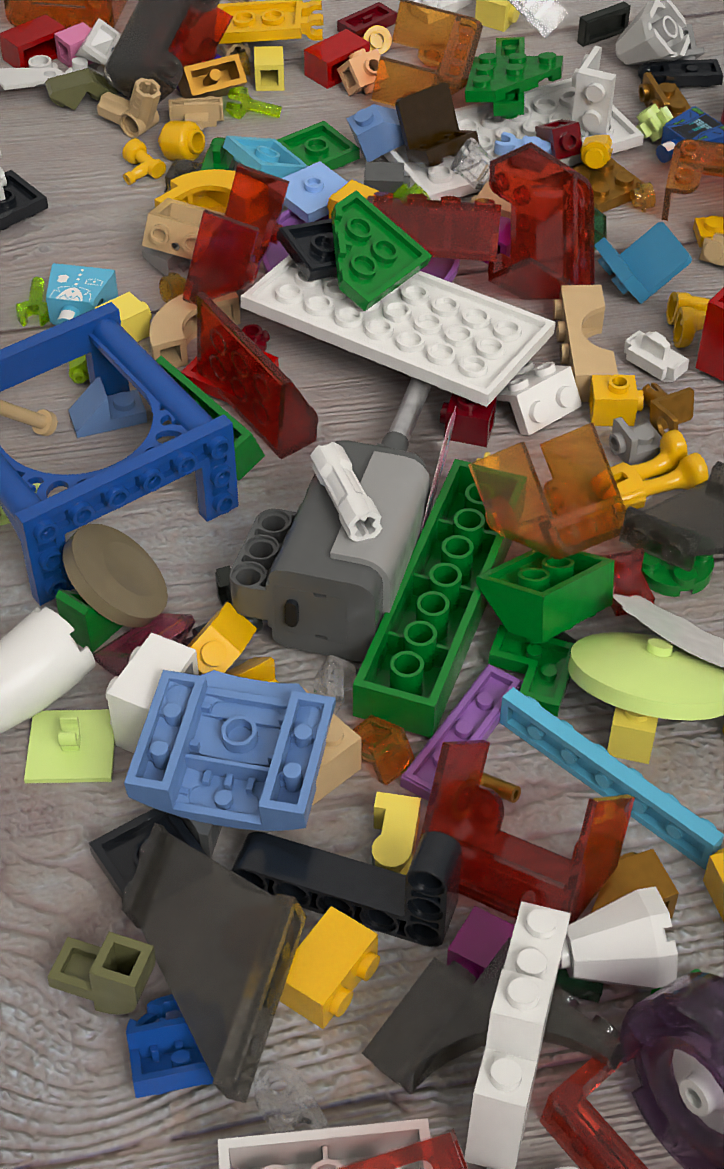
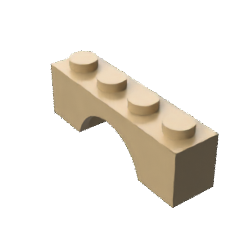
(581, 317)

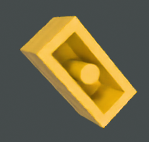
(330, 967)

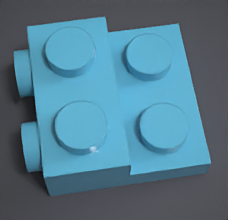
(263, 155)

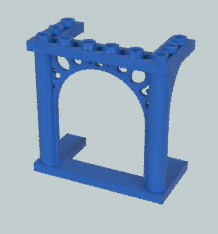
(117, 358)

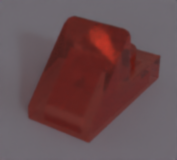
(628, 576)

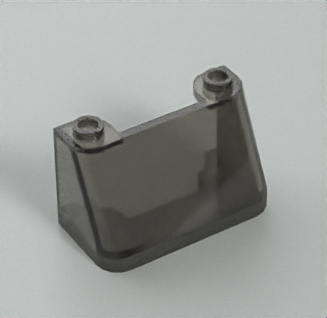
(145, 45)

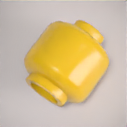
(181, 140)

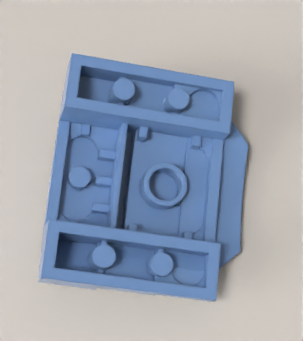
(231, 751)

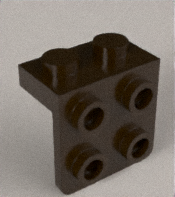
(431, 125)

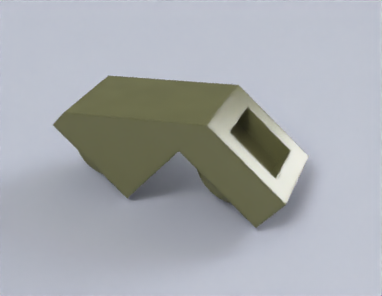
(72, 87)

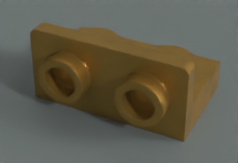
(663, 95)

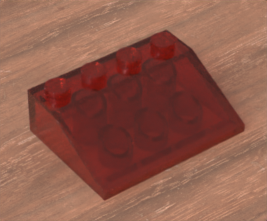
(262, 391)

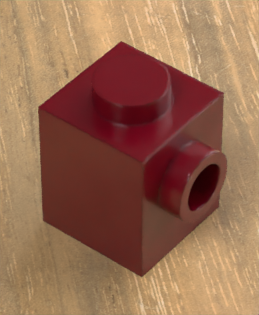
(472, 420)

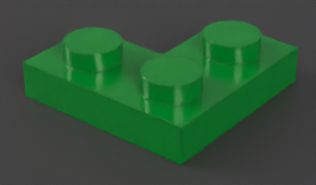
(543, 666)

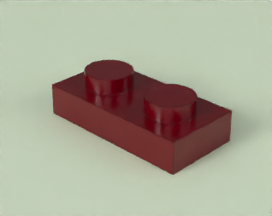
(364, 19)

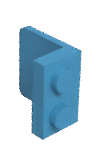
(645, 263)

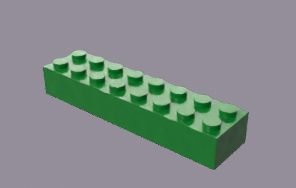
(434, 612)

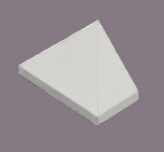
(99, 43)

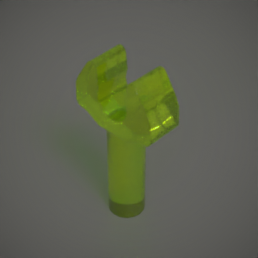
(248, 104)
(34, 305)

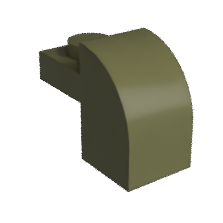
(105, 974)

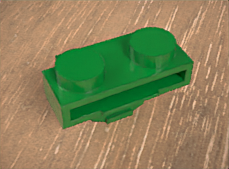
(217, 156)

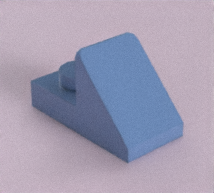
(100, 413)

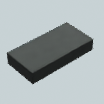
(603, 24)

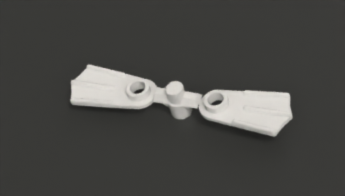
(30, 77)

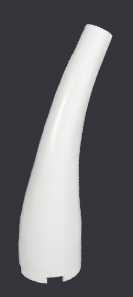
(38, 666)

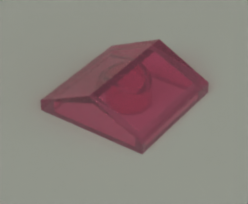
(116, 654)

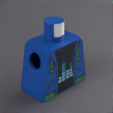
(688, 125)

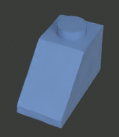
(376, 131)

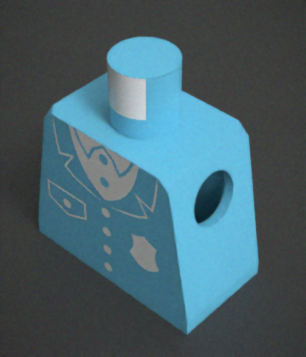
(78, 290)

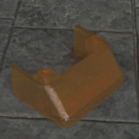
(443, 42)
(570, 511)

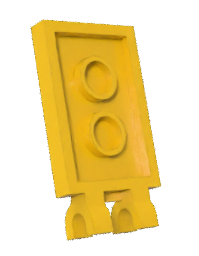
(272, 20)

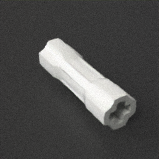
(354, 507)

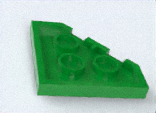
(497, 75)
(371, 251)

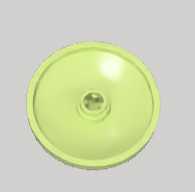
(647, 676)

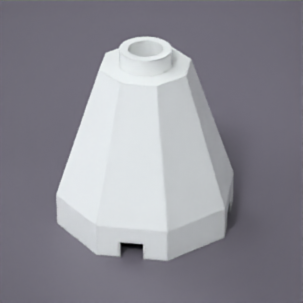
(653, 35)
(623, 943)

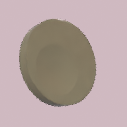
(115, 575)

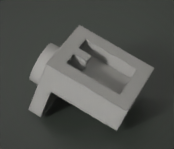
(635, 443)

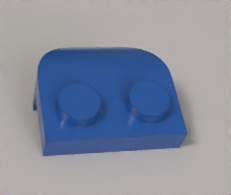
(164, 1051)

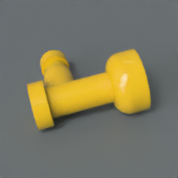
(136, 152)

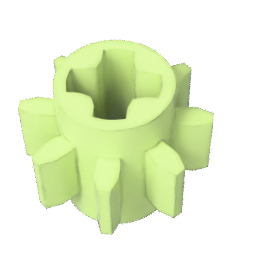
(653, 120)

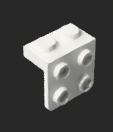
(593, 94)
(541, 395)

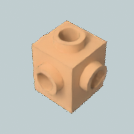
(360, 71)

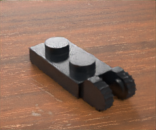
(684, 72)

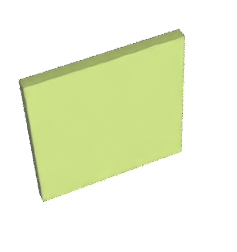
(70, 747)

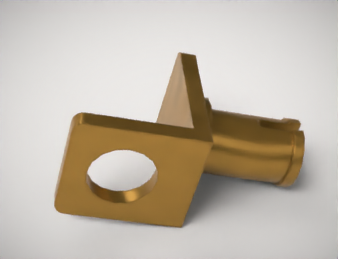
(668, 409)

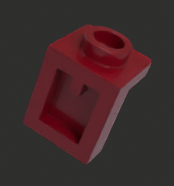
(564, 137)

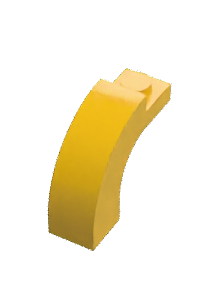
(202, 188)

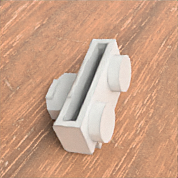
(654, 355)

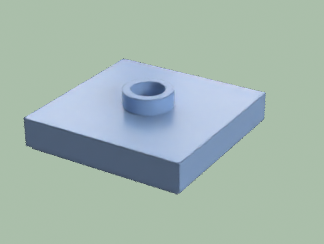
(311, 190)

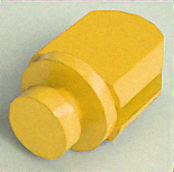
(596, 151)

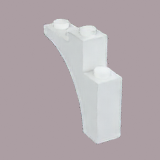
(515, 1037)

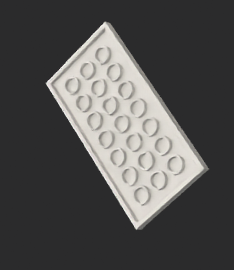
(541, 106)
(419, 328)

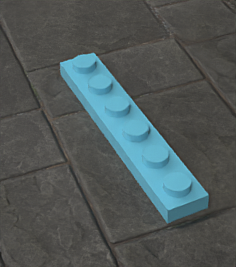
(609, 777)

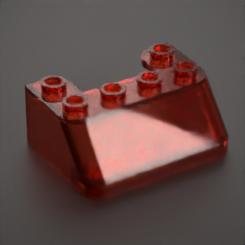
(548, 224)

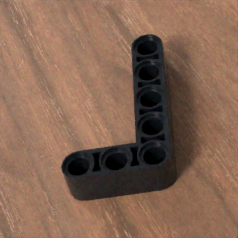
(396, 904)

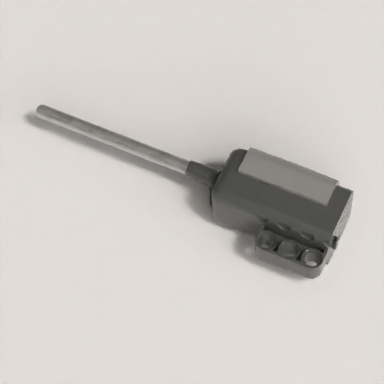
(316, 581)

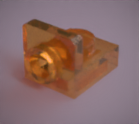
(385, 748)

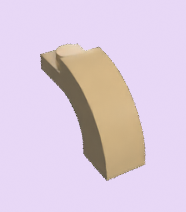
(177, 325)

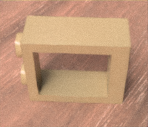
(173, 223)

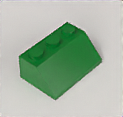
(548, 595)

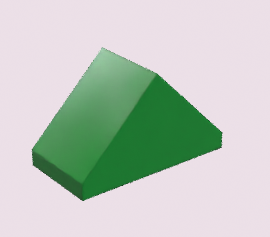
(89, 625)

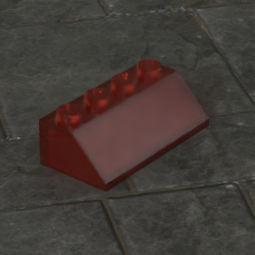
(446, 226)

